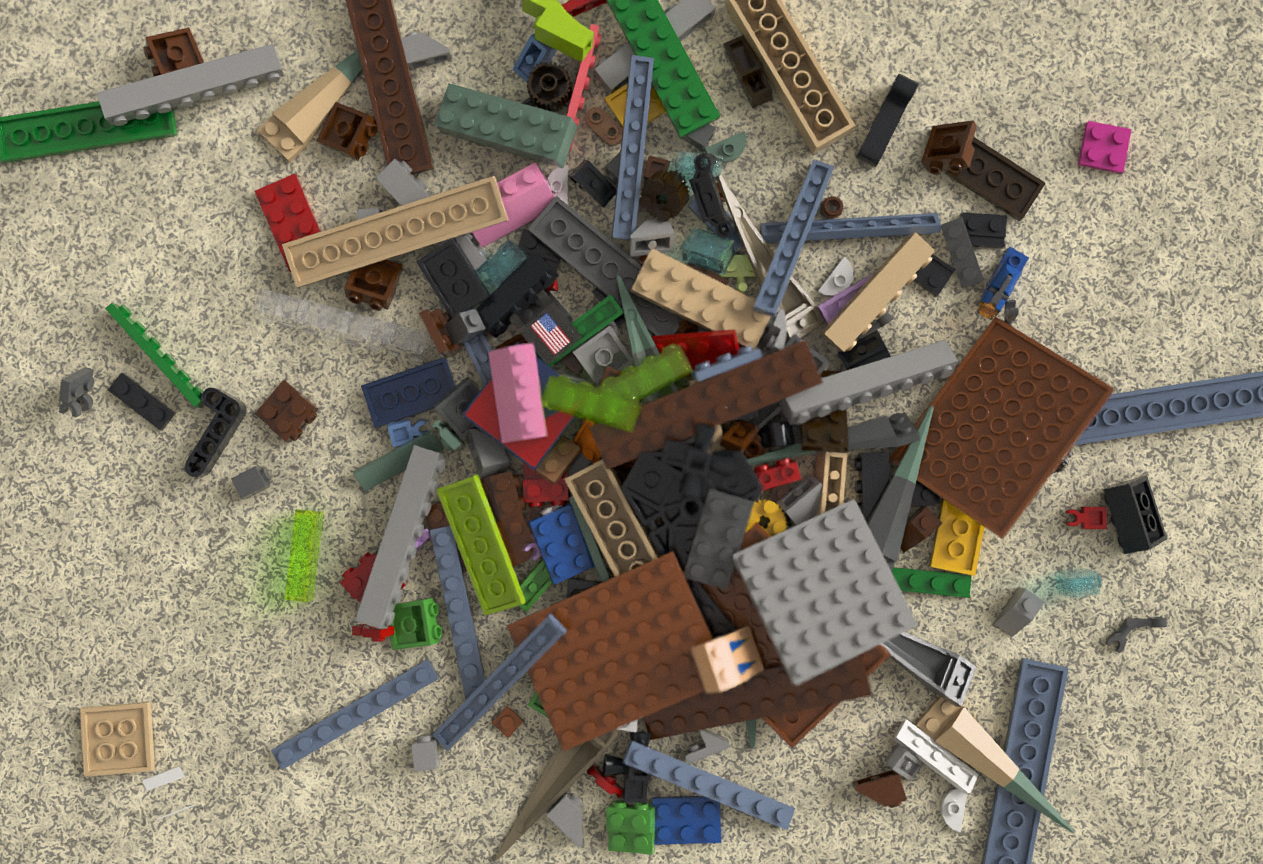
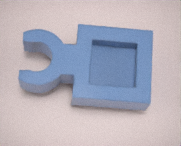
(403, 431)

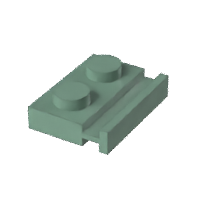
(449, 438)

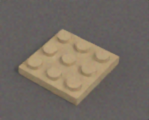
(117, 739)

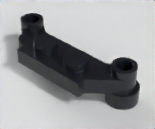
(708, 196)

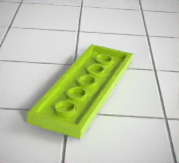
(481, 545)

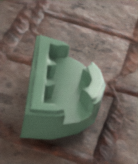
(729, 148)

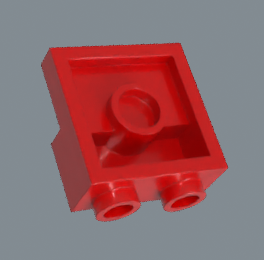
(778, 474)
(539, 490)
(356, 579)

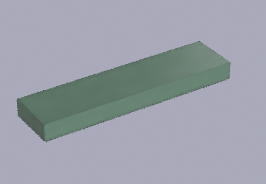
(394, 461)
(591, 542)

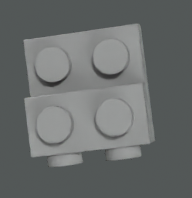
(602, 351)

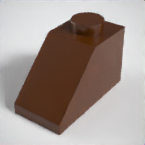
(919, 527)
(882, 788)

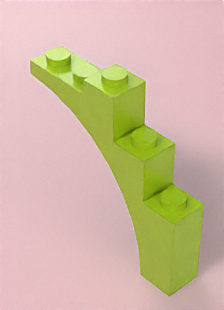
(558, 28)

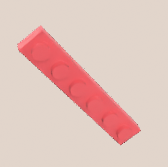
(582, 80)

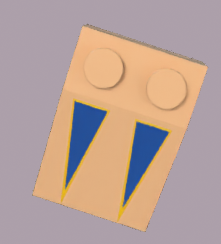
(727, 660)

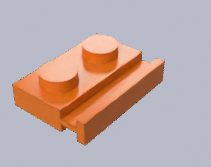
(587, 443)

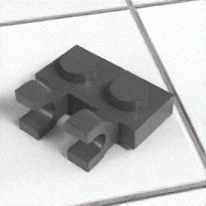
(75, 389)

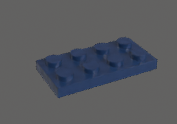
(408, 392)

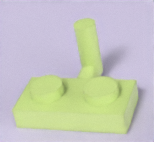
(740, 268)

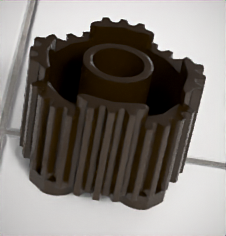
(551, 98)
(665, 194)

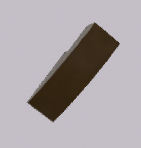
(748, 71)

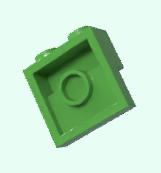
(415, 624)
(631, 827)

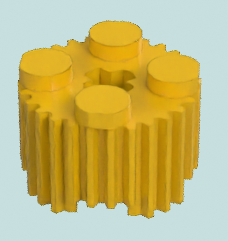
(770, 511)

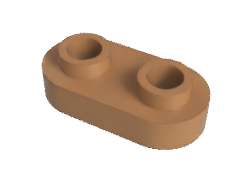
(603, 126)

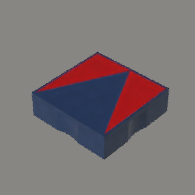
(532, 452)

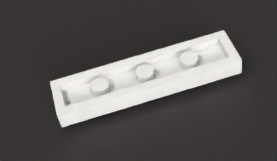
(935, 757)

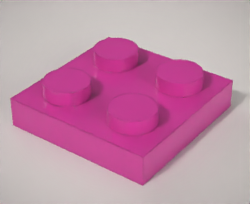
(1104, 147)

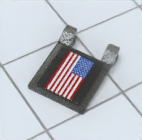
(548, 331)

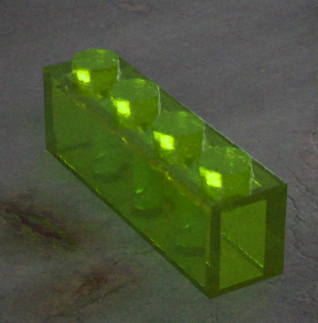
(651, 374)
(591, 403)
(304, 555)

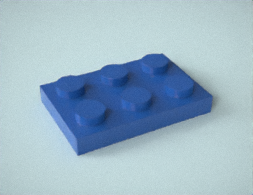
(561, 544)
(686, 820)

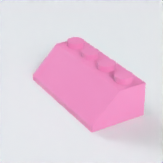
(524, 199)
(518, 393)

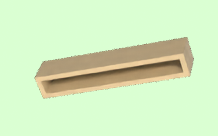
(877, 292)

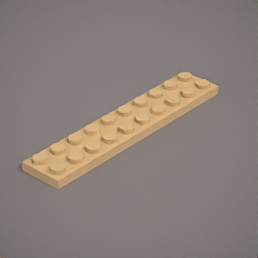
(395, 232)

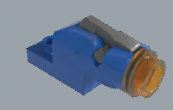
(1001, 283)

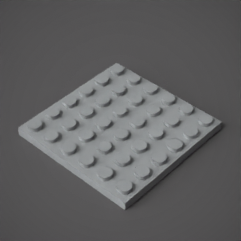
(824, 591)

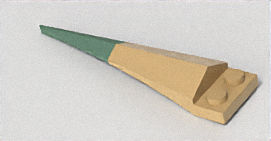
(302, 116)
(964, 737)

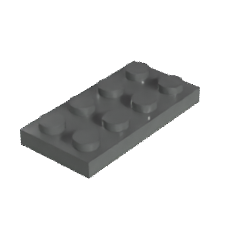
(718, 538)

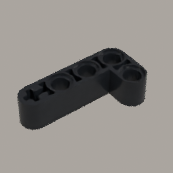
(887, 119)
(212, 433)

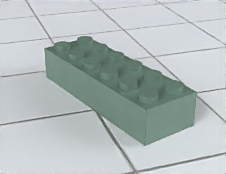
(506, 125)

